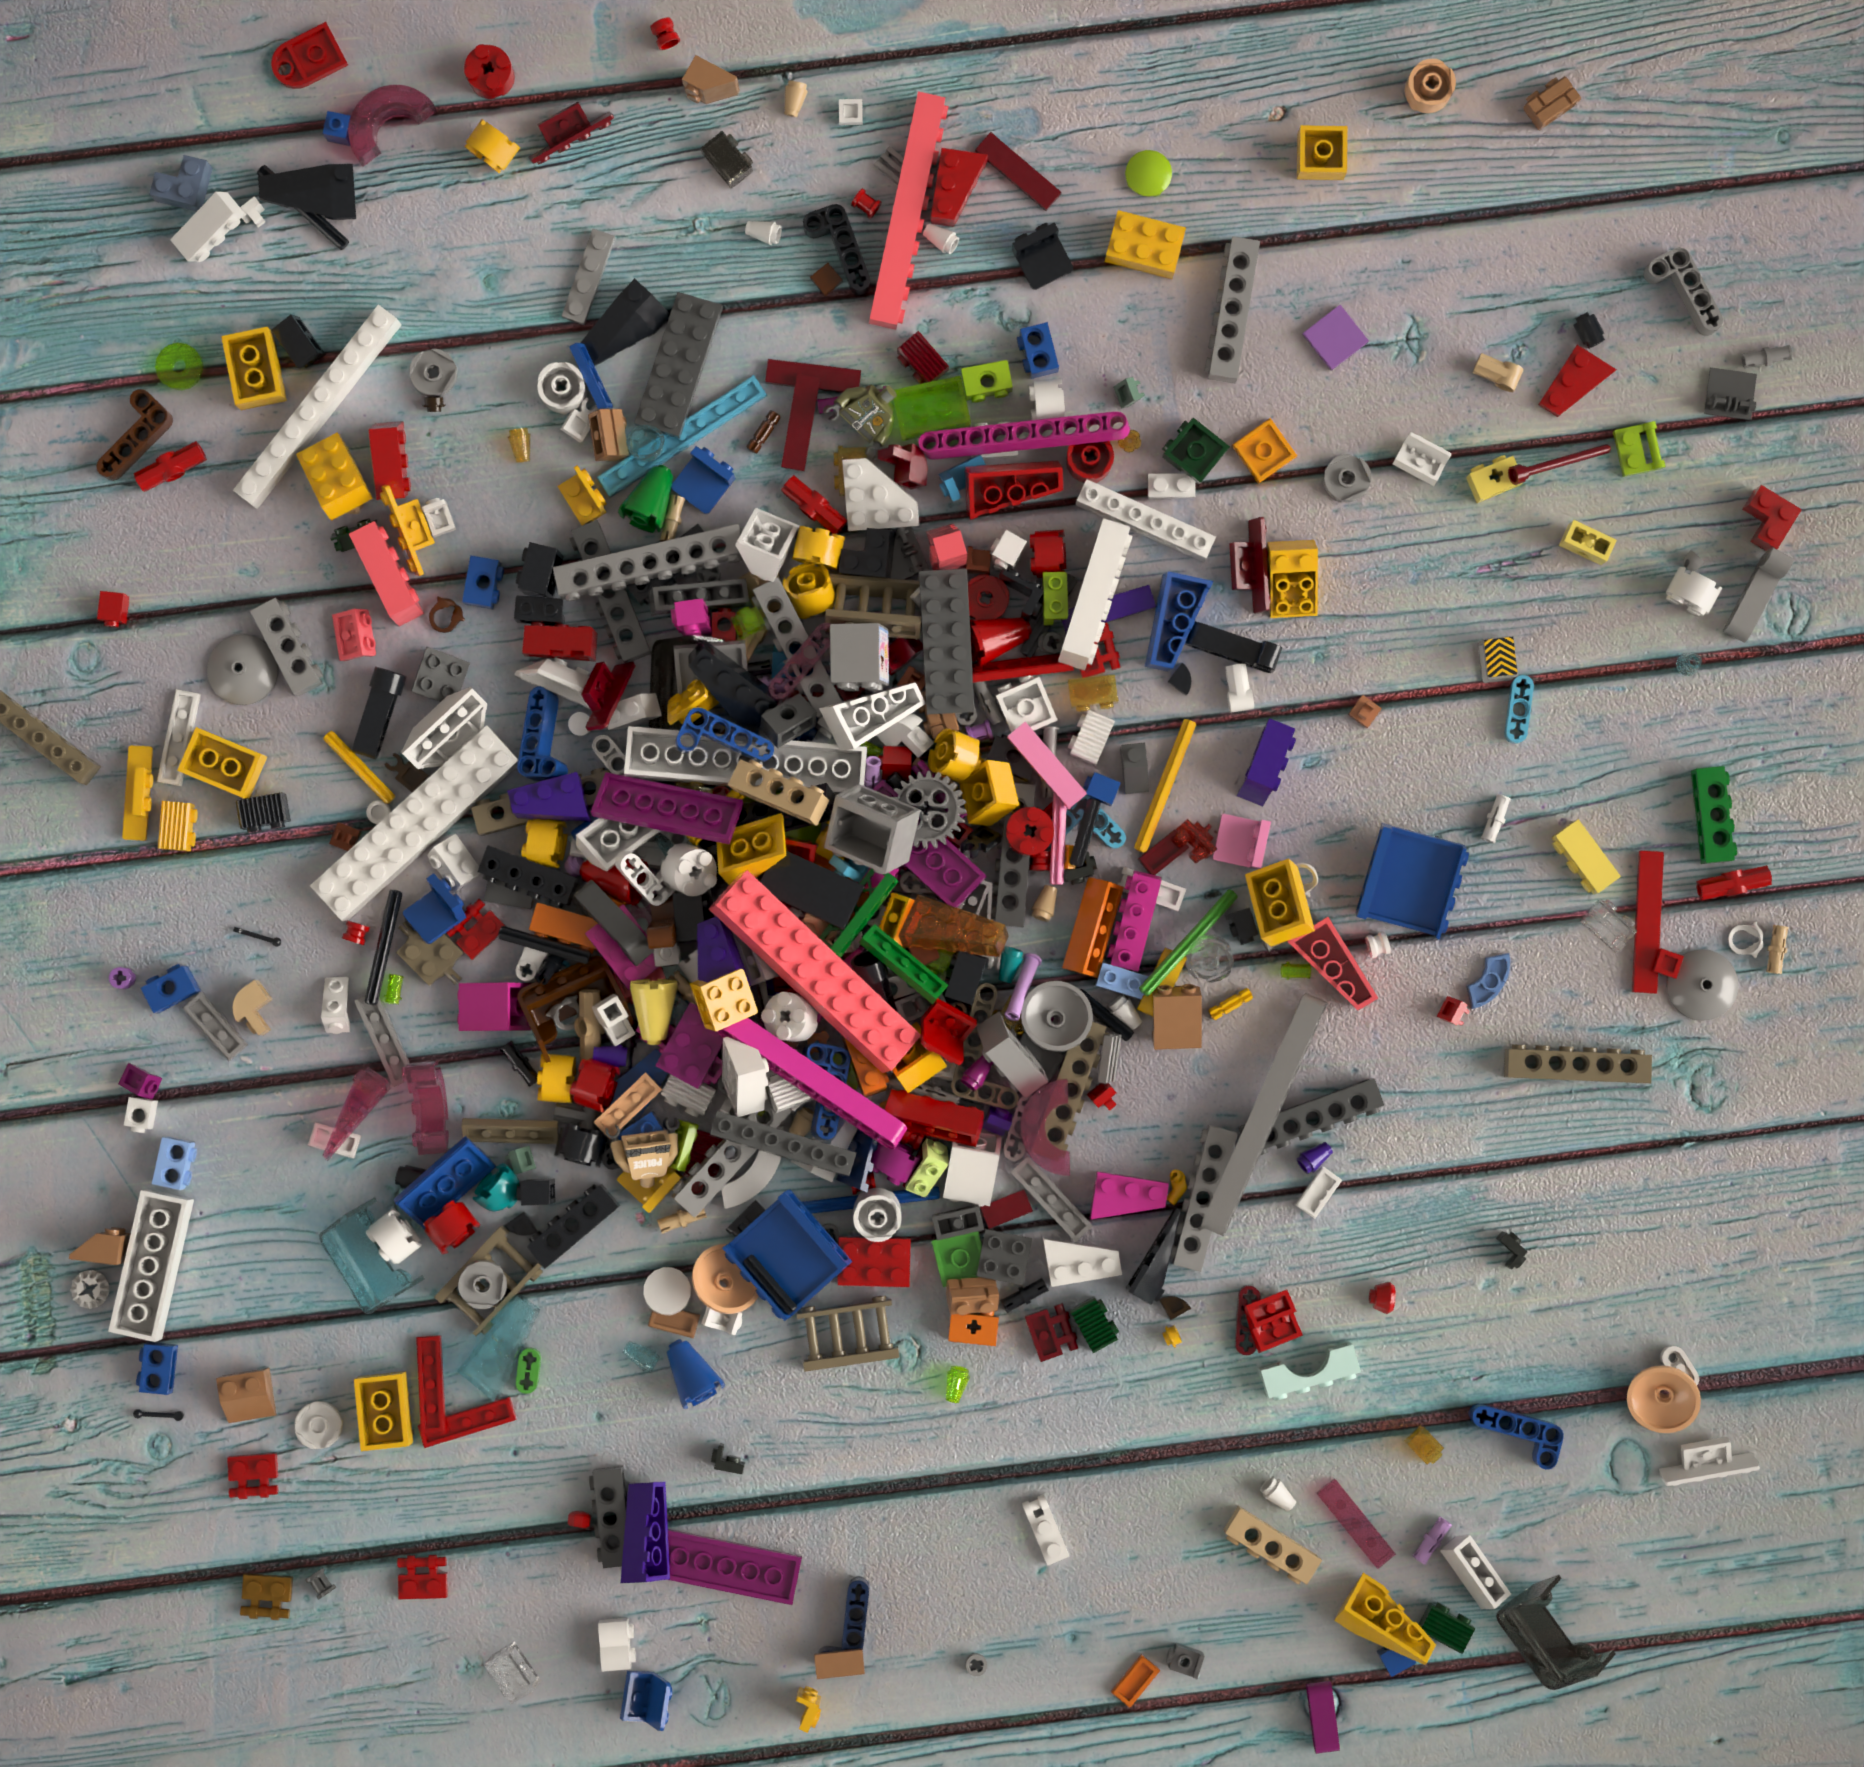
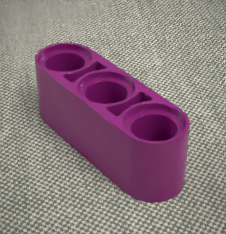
(1322, 1717)

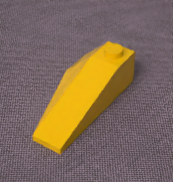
(1377, 1617)

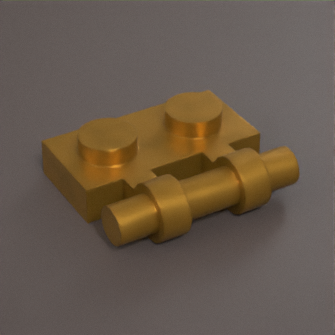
(266, 1588)

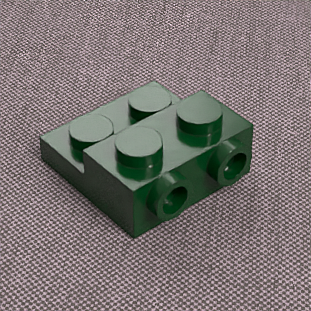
(1194, 450)

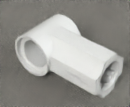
(1239, 695)

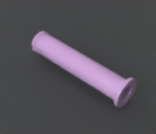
(1022, 986)

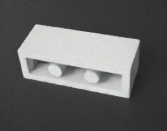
(208, 227)
(1475, 1572)

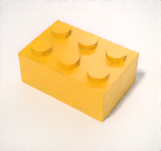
(1145, 244)
(254, 368)
(334, 476)
(222, 763)
(1279, 902)
(383, 1411)

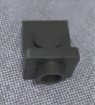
(730, 1464)

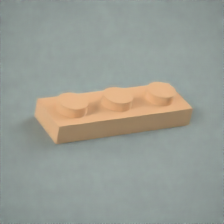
(628, 1104)

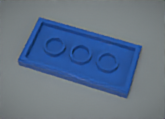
(445, 1181)

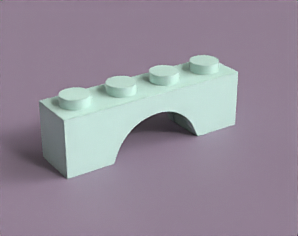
(1339, 1363)

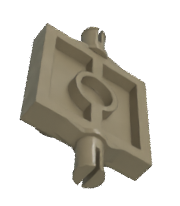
(432, 959)

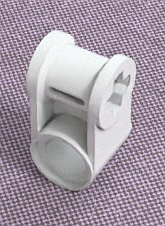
(531, 958)

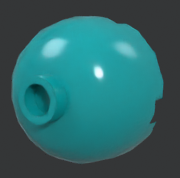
(497, 1190)

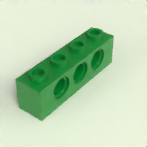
(1706, 827)

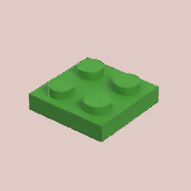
(958, 1256)

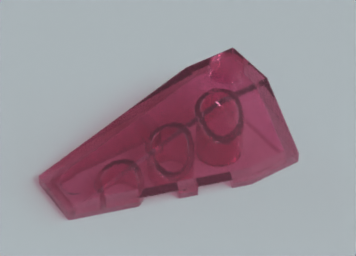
(362, 1098)

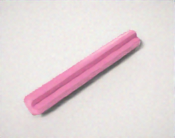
(1058, 842)

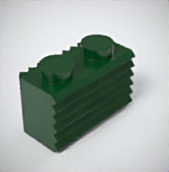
(1094, 1324)
(1447, 1628)

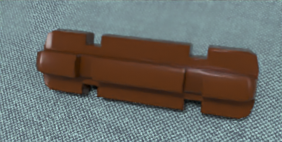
(763, 431)

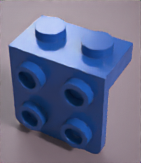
(703, 480)
(435, 911)
(646, 1699)

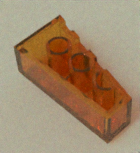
(950, 928)

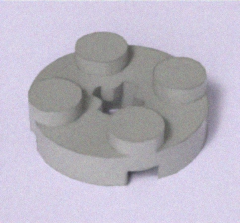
(429, 360)
(1351, 465)
(491, 1294)

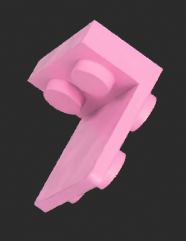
(1241, 841)

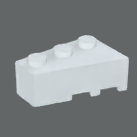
(1079, 1262)

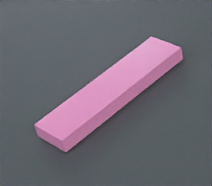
(1046, 765)

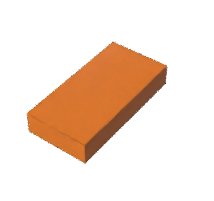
(1135, 1680)

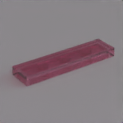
(1356, 1523)

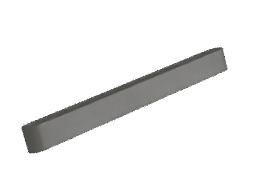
(1264, 1114)

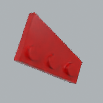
(1575, 379)

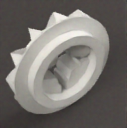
(100, 1292)

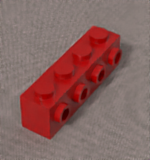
(936, 1117)

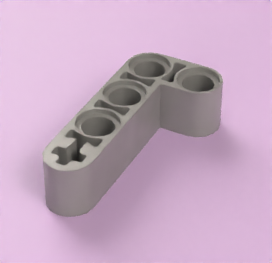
(1687, 293)
(1755, 596)

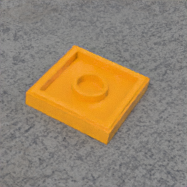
(1264, 450)

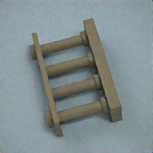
(898, 625)
(498, 1240)
(862, 1353)

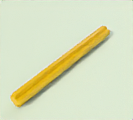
(1164, 785)

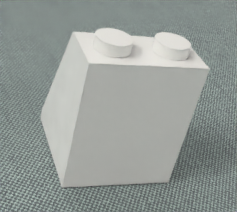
(973, 1170)

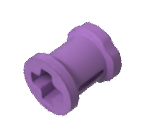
(980, 731)
(115, 982)

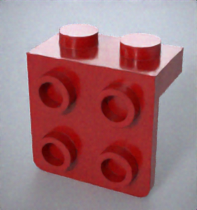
(945, 1030)

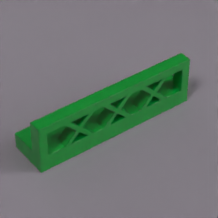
(862, 914)
(903, 963)

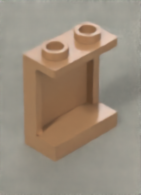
(1177, 1017)

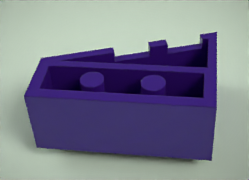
(553, 798)
(716, 951)

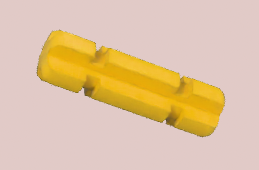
(1230, 1004)

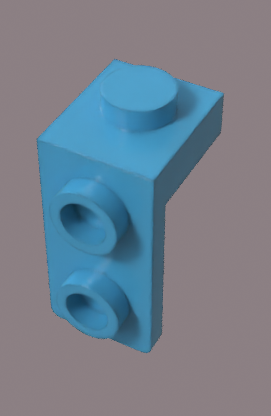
(954, 478)

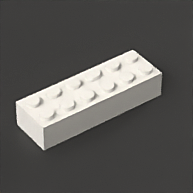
(1093, 600)
(151, 1265)

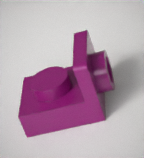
(140, 1081)

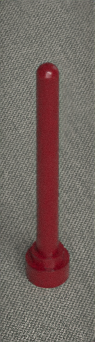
(1519, 473)

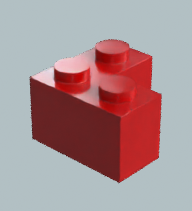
(1776, 517)

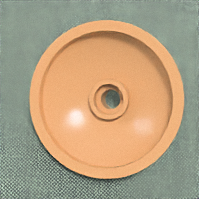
(711, 1269)
(1663, 1411)

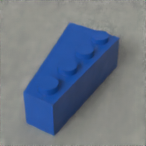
(1174, 617)

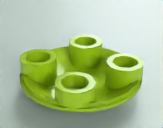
(1148, 173)

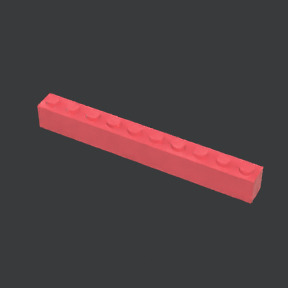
(907, 210)

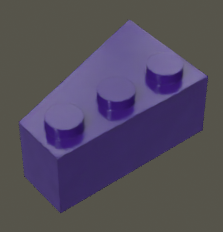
(1267, 762)

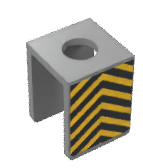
(1497, 659)

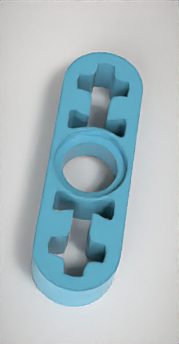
(1510, 714)

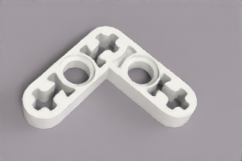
(651, 882)

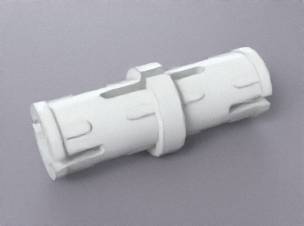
(1495, 818)

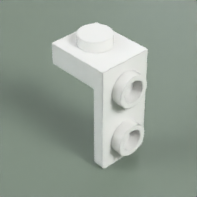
(335, 1005)

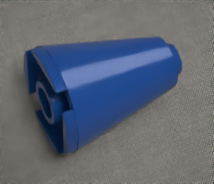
(692, 1374)

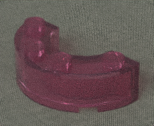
(379, 107)
(429, 1106)
(1033, 1127)

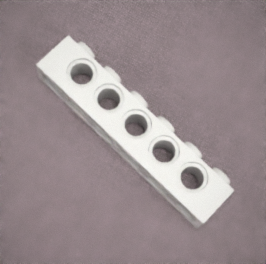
(1145, 520)

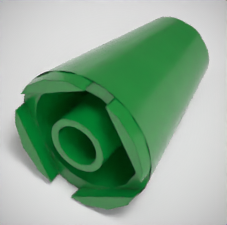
(649, 500)

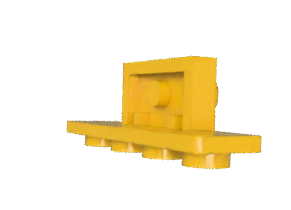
(411, 526)
(137, 793)

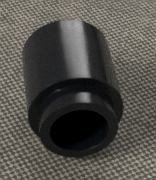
(1589, 330)
(407, 1175)

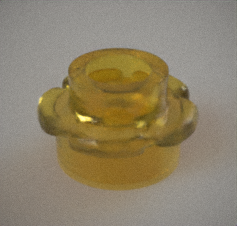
(1135, 444)

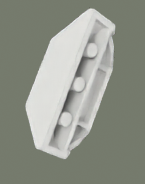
(557, 678)
(446, 729)

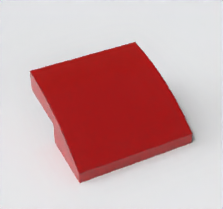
(1272, 1321)

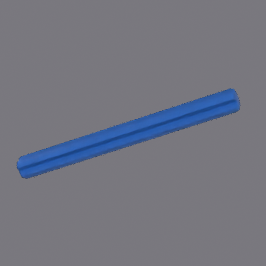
(848, 1202)

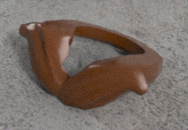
(455, 619)

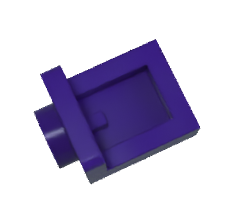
(997, 1120)

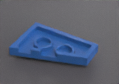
(629, 1078)

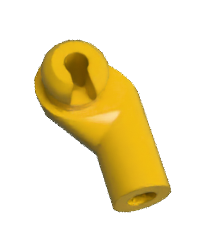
(1178, 1185)

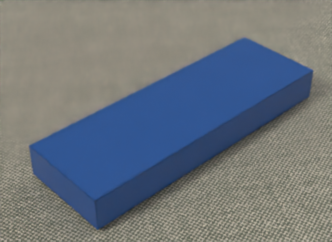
(591, 376)

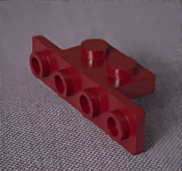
(565, 128)
(1249, 565)
(605, 691)

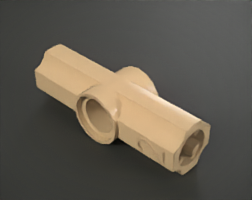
(586, 1024)

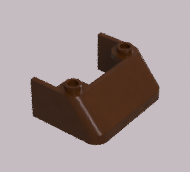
(538, 998)

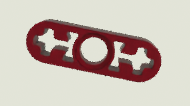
(1240, 1337)

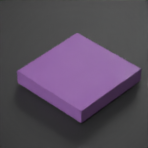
(1335, 337)

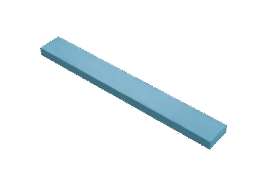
(695, 428)

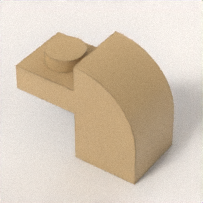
(247, 1004)

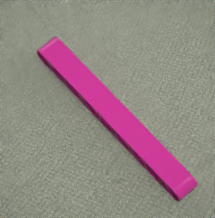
(1033, 441)
(819, 1083)

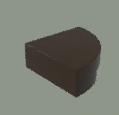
(1174, 1306)

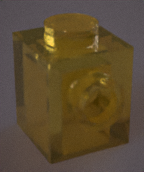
(1424, 1445)

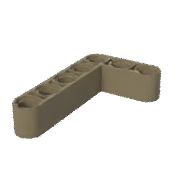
(975, 1053)

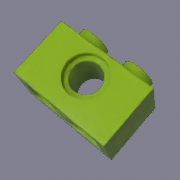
(997, 371)

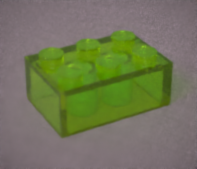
(931, 407)

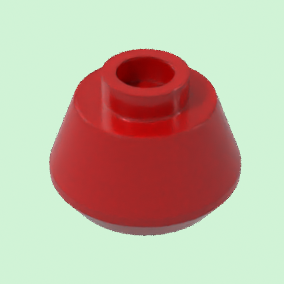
(1383, 1297)

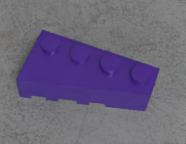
(646, 1534)

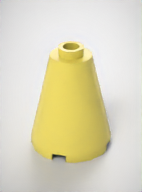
(653, 1007)

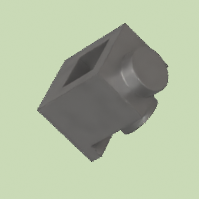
(1195, 1660)

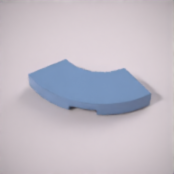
(1490, 982)

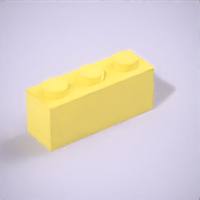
(1585, 857)

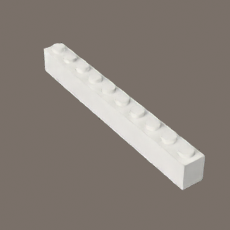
(317, 406)

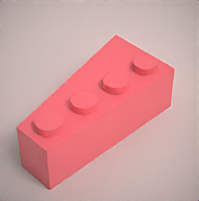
(387, 576)

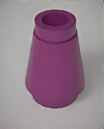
(976, 1074)

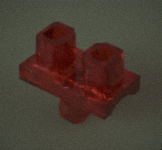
(1197, 837)

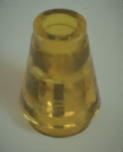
(520, 444)

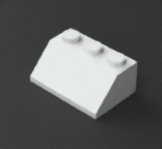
(766, 543)
(607, 838)
(744, 1077)

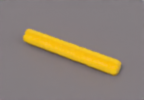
(359, 767)

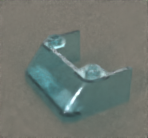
(360, 1263)

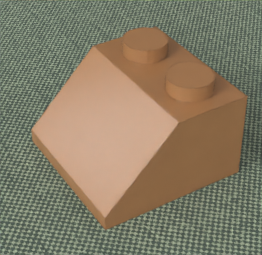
(708, 82)
(104, 1247)
(246, 1395)

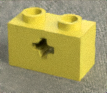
(1483, 487)
(1587, 542)

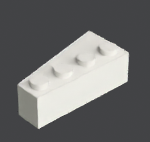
(866, 716)

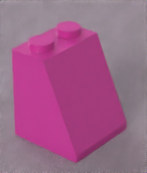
(490, 1007)

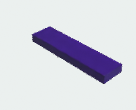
(1123, 605)

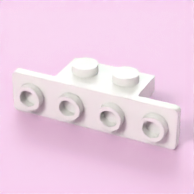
(1706, 1461)

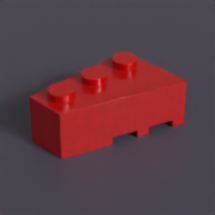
(955, 181)
(389, 458)
(560, 642)

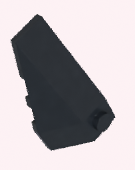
(317, 189)
(625, 322)
(1151, 1272)

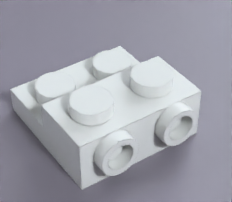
(1025, 703)

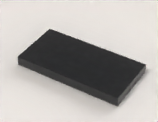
(813, 889)

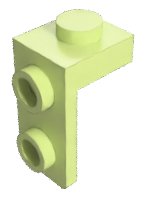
(930, 1169)

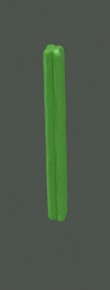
(1183, 947)

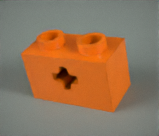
(982, 1336)

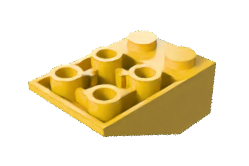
(1293, 578)

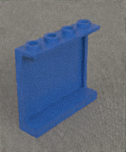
(1412, 880)
(792, 1251)

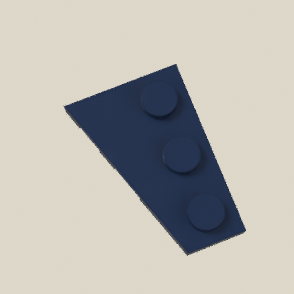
(862, 1165)

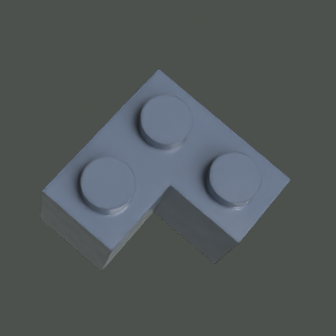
(187, 189)

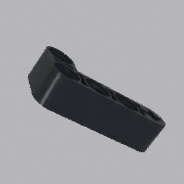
(843, 251)
(1233, 647)

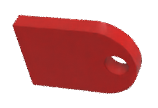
(311, 57)

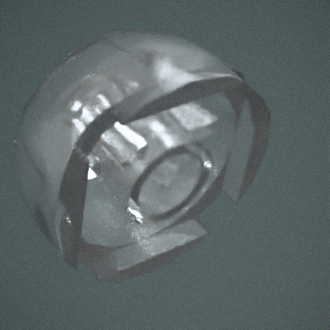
(1210, 958)

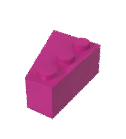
(1125, 1194)

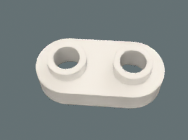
(1681, 1362)

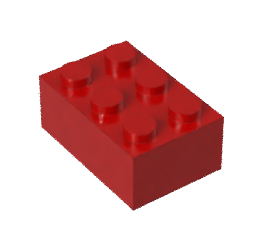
(876, 1262)

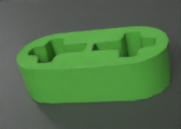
(522, 1370)

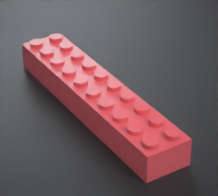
(815, 971)

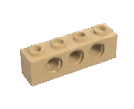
(808, 810)
(1307, 1560)

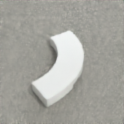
(752, 1181)

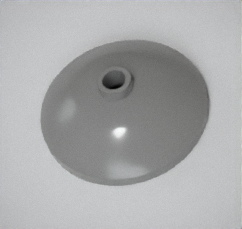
(255, 678)
(1688, 992)
(1059, 1001)

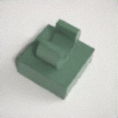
(1127, 392)
(521, 1160)

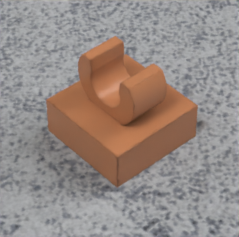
(1364, 711)

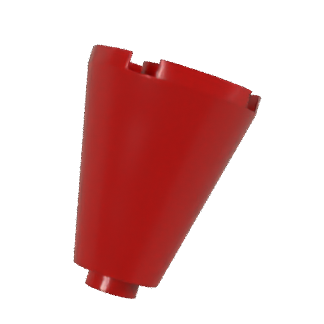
(996, 636)
(613, 881)

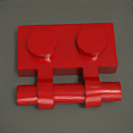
(1112, 656)
(481, 934)
(249, 1468)
(422, 1585)

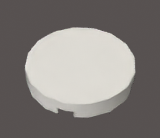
(667, 1291)
(318, 1425)

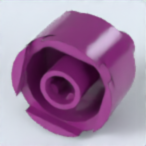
(895, 1163)

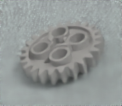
(929, 788)

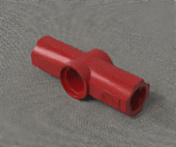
(170, 466)
(814, 505)
(1734, 882)

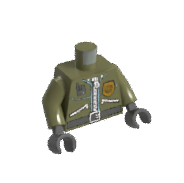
(867, 412)

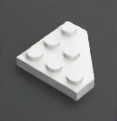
(875, 498)

